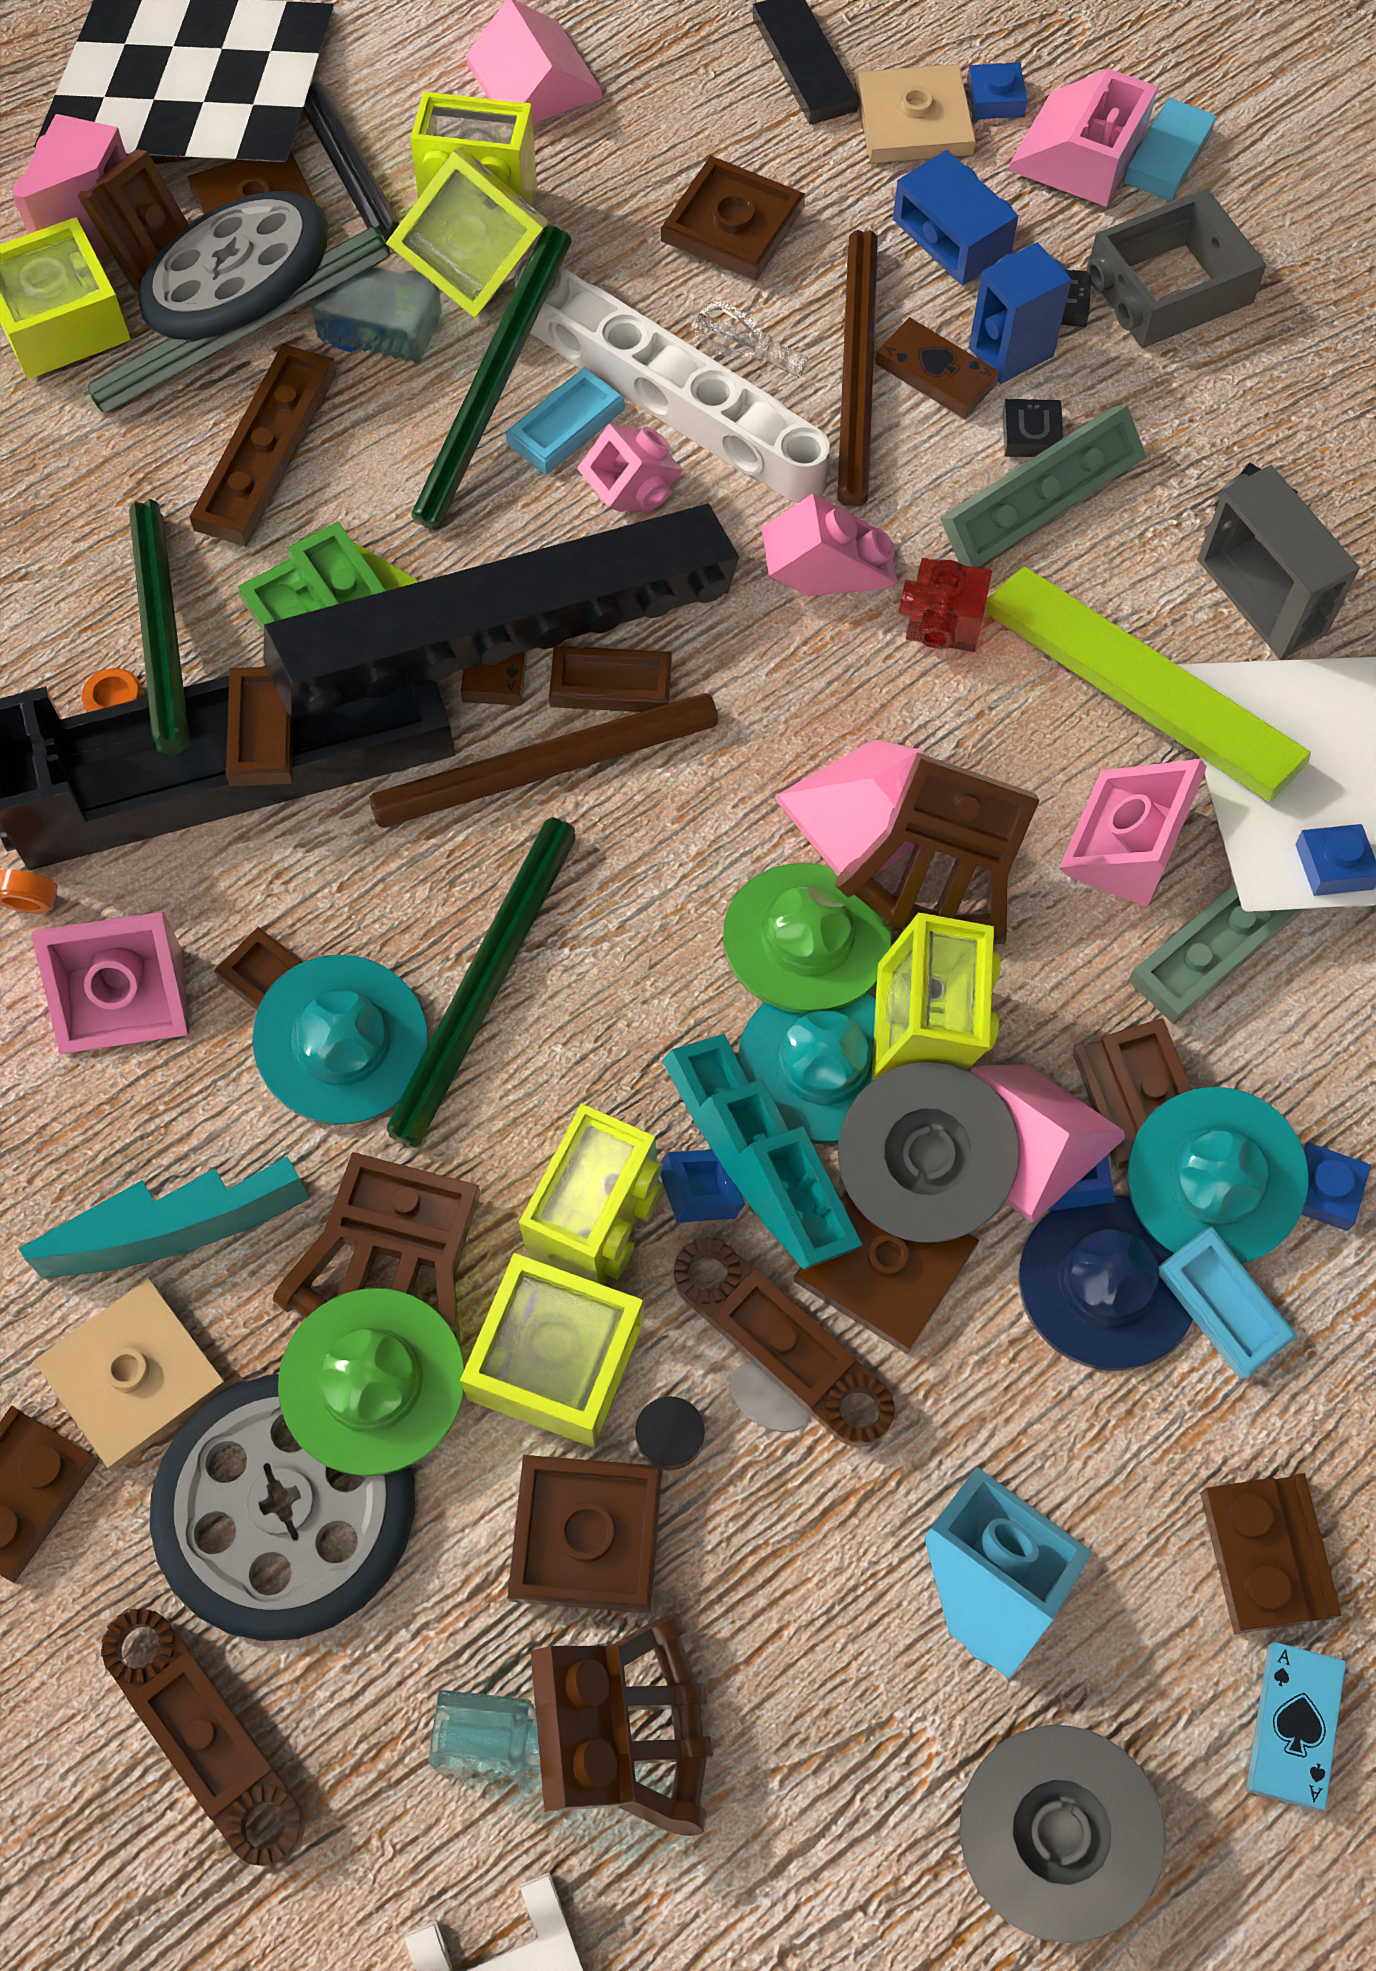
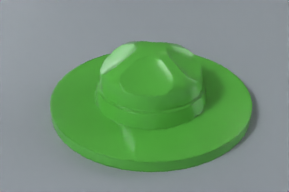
(803, 940)
(371, 1382)

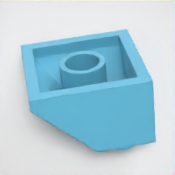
(1000, 1571)

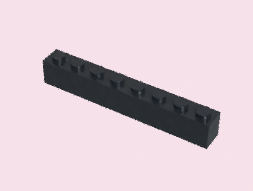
(497, 610)

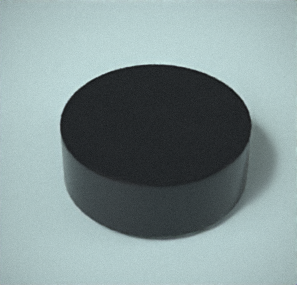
(670, 1433)

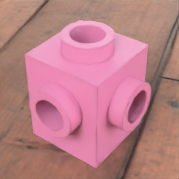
(630, 468)

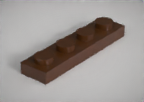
(263, 445)

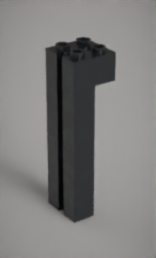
(103, 785)

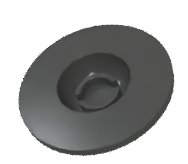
(928, 1152)
(1062, 1833)

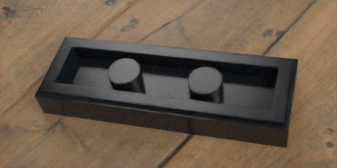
(805, 59)

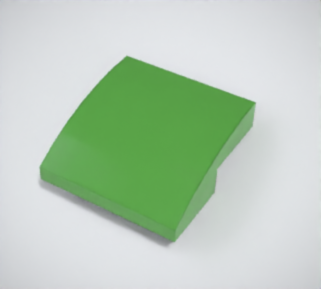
(319, 574)

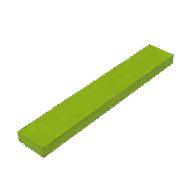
(1148, 684)

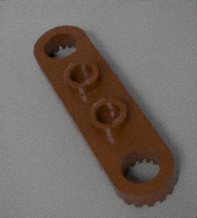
(783, 1342)
(202, 1737)

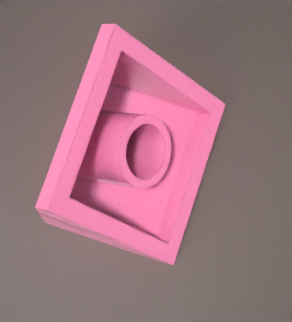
(531, 61)
(1132, 827)
(113, 982)
(1055, 1135)

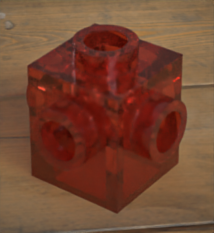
(946, 604)

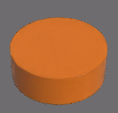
(110, 688)
(26, 891)

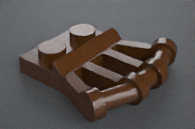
(955, 815)
(395, 1214)
(587, 1730)

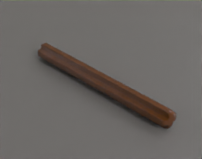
(857, 369)
(543, 760)

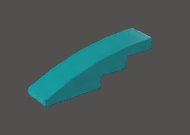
(764, 1159)
(140, 1229)

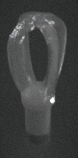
(761, 345)

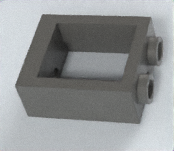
(1212, 240)
(1322, 570)

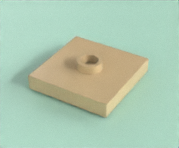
(914, 113)
(130, 1375)

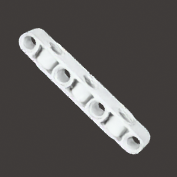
(682, 387)

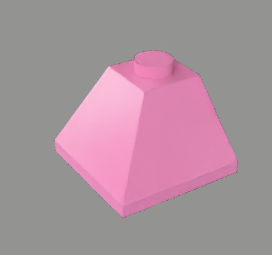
(851, 802)

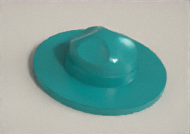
(338, 1039)
(811, 1063)
(1221, 1165)

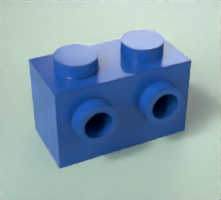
(954, 216)
(1019, 311)

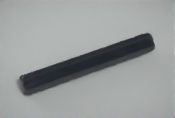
(349, 161)

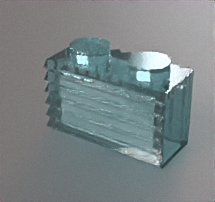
(380, 313)
(485, 1738)

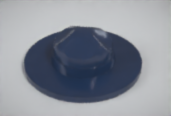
(1098, 1289)

